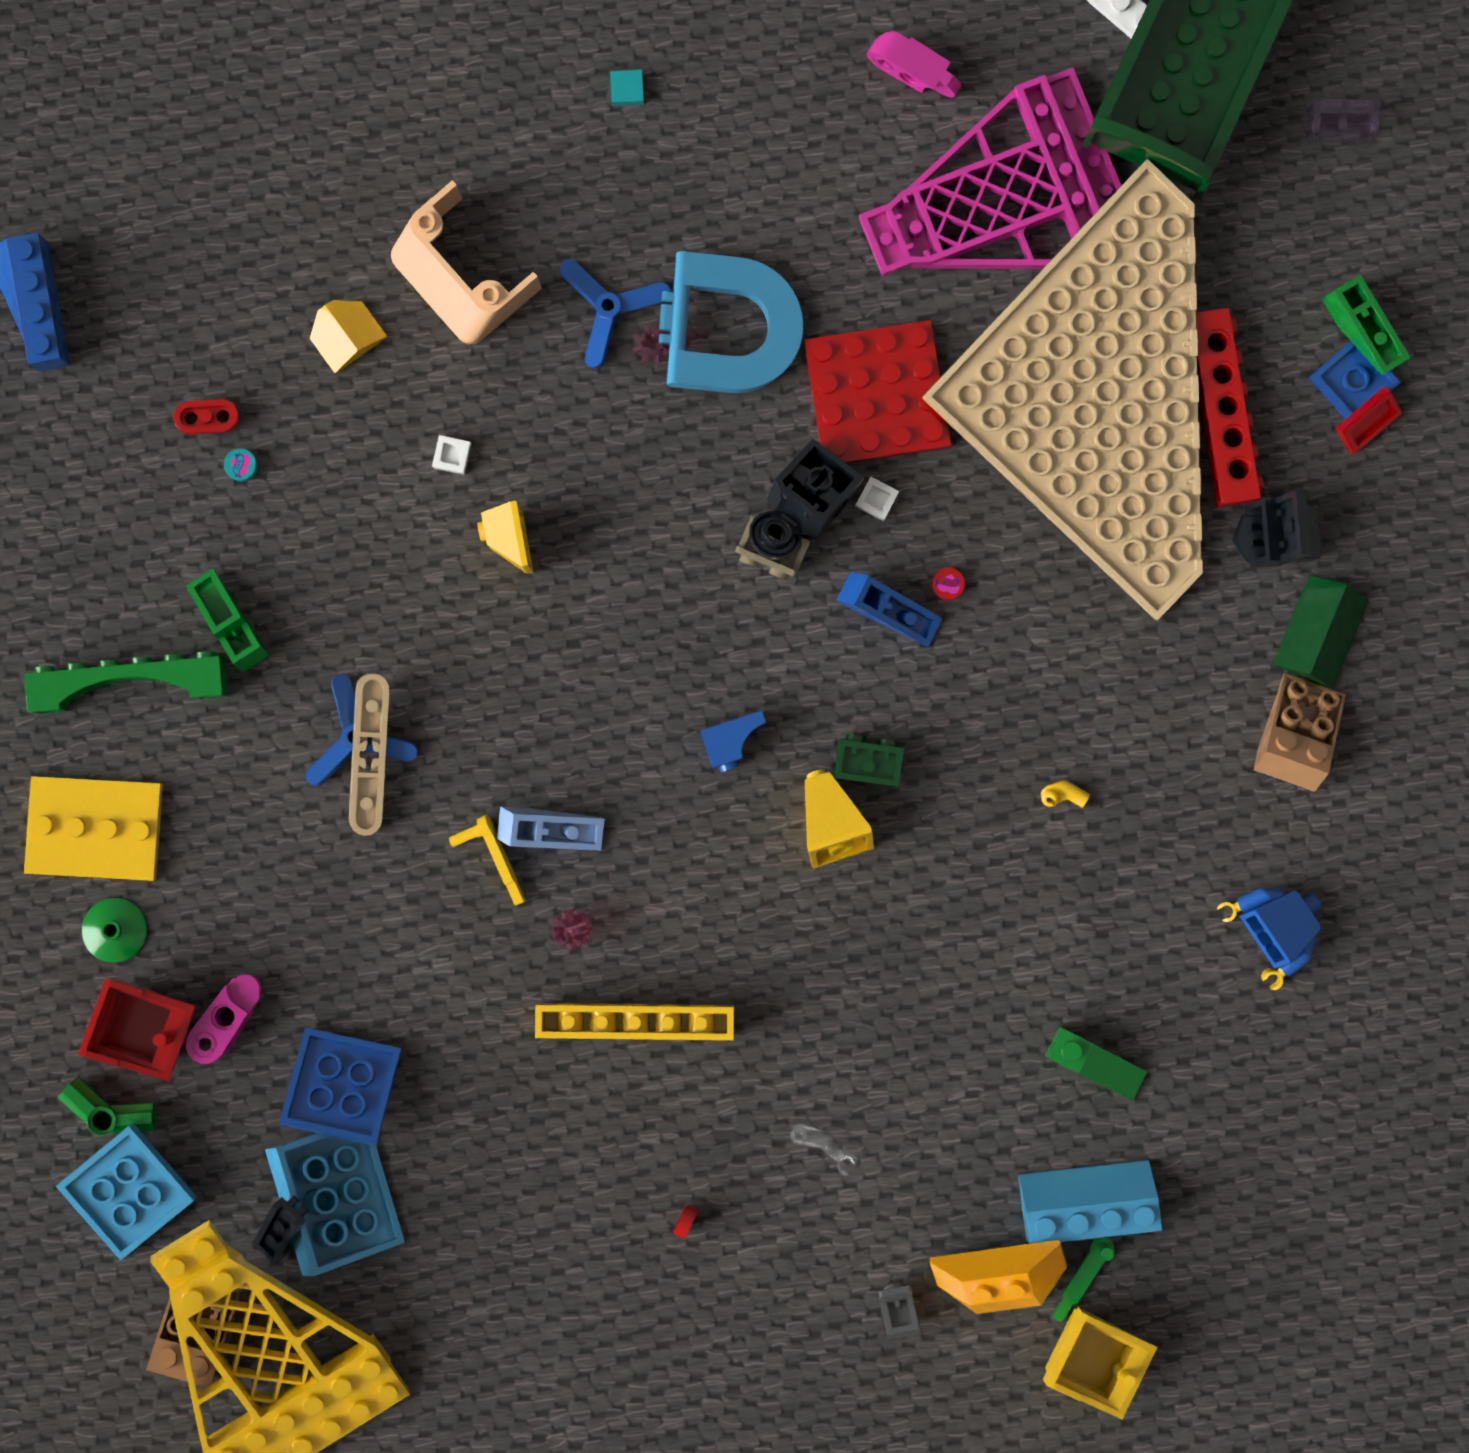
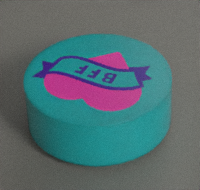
(240, 465)

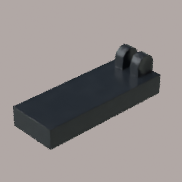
(280, 1229)

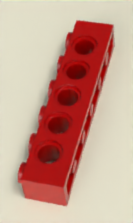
(1227, 489)

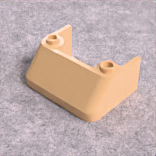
(465, 311)

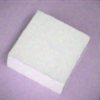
(451, 454)
(877, 498)

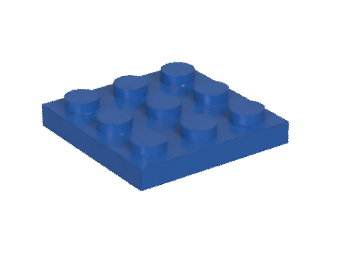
(340, 1086)

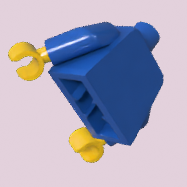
(1281, 927)

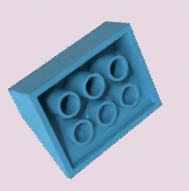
(345, 1196)

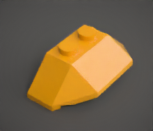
(1001, 1276)

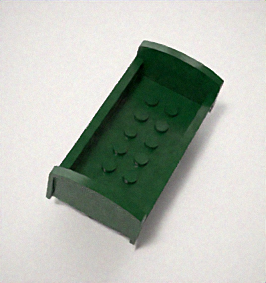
(1186, 84)

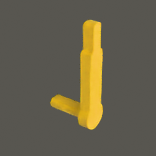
(487, 829)

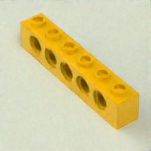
(634, 1021)

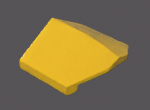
(345, 332)

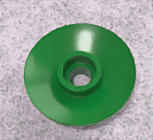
(130, 928)

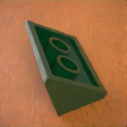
(1321, 631)

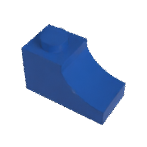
(726, 740)

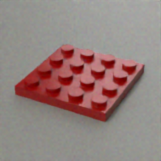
(872, 390)

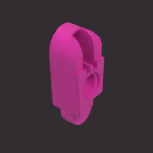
(913, 63)
(241, 997)

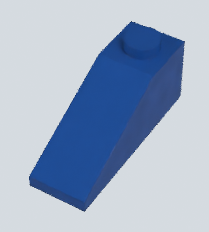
(889, 608)

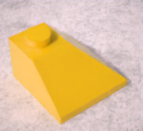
(506, 534)

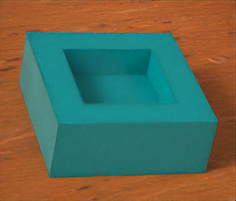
(627, 87)

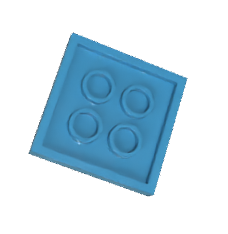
(126, 1191)

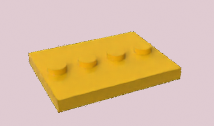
(93, 828)

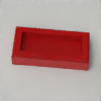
(1368, 420)

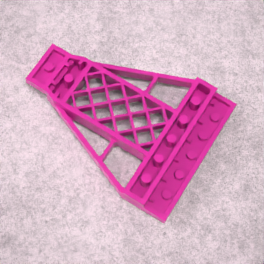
(1077, 176)

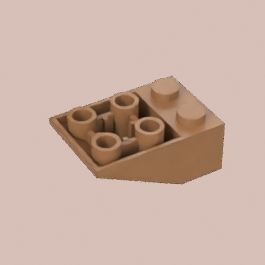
(1300, 733)
(167, 1354)

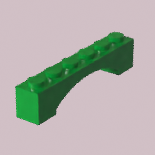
(54, 690)

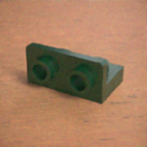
(869, 762)

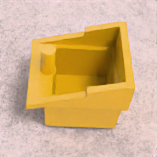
(1098, 1363)

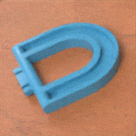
(736, 277)

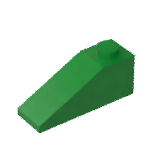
(1366, 325)
(1096, 1063)

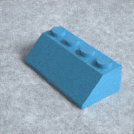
(1089, 1202)

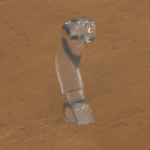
(821, 1138)

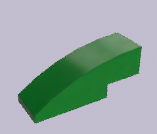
(227, 621)

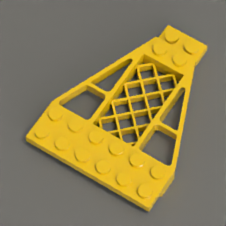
(317, 1404)

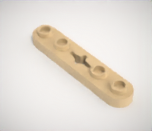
(368, 786)

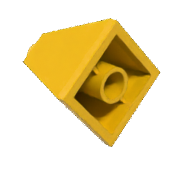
(833, 822)

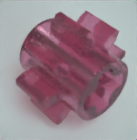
(644, 350)
(571, 929)

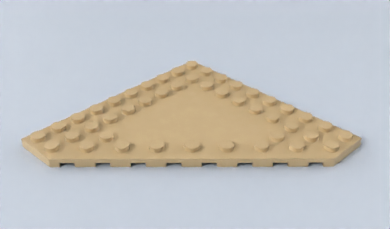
(1095, 391)

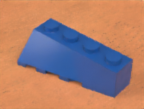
(33, 299)

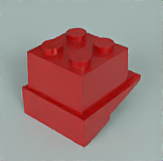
(137, 1029)

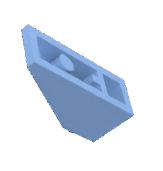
(549, 829)

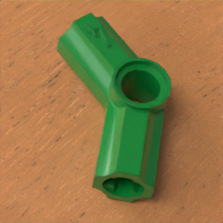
(88, 1103)

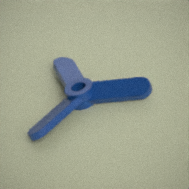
(598, 296)
(342, 749)

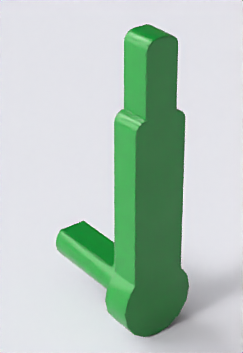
(1099, 1251)

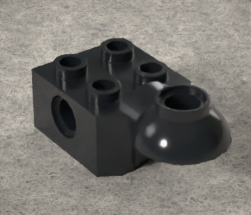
(804, 501)

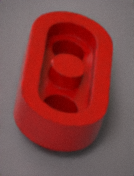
(207, 417)

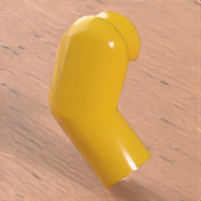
(1063, 791)

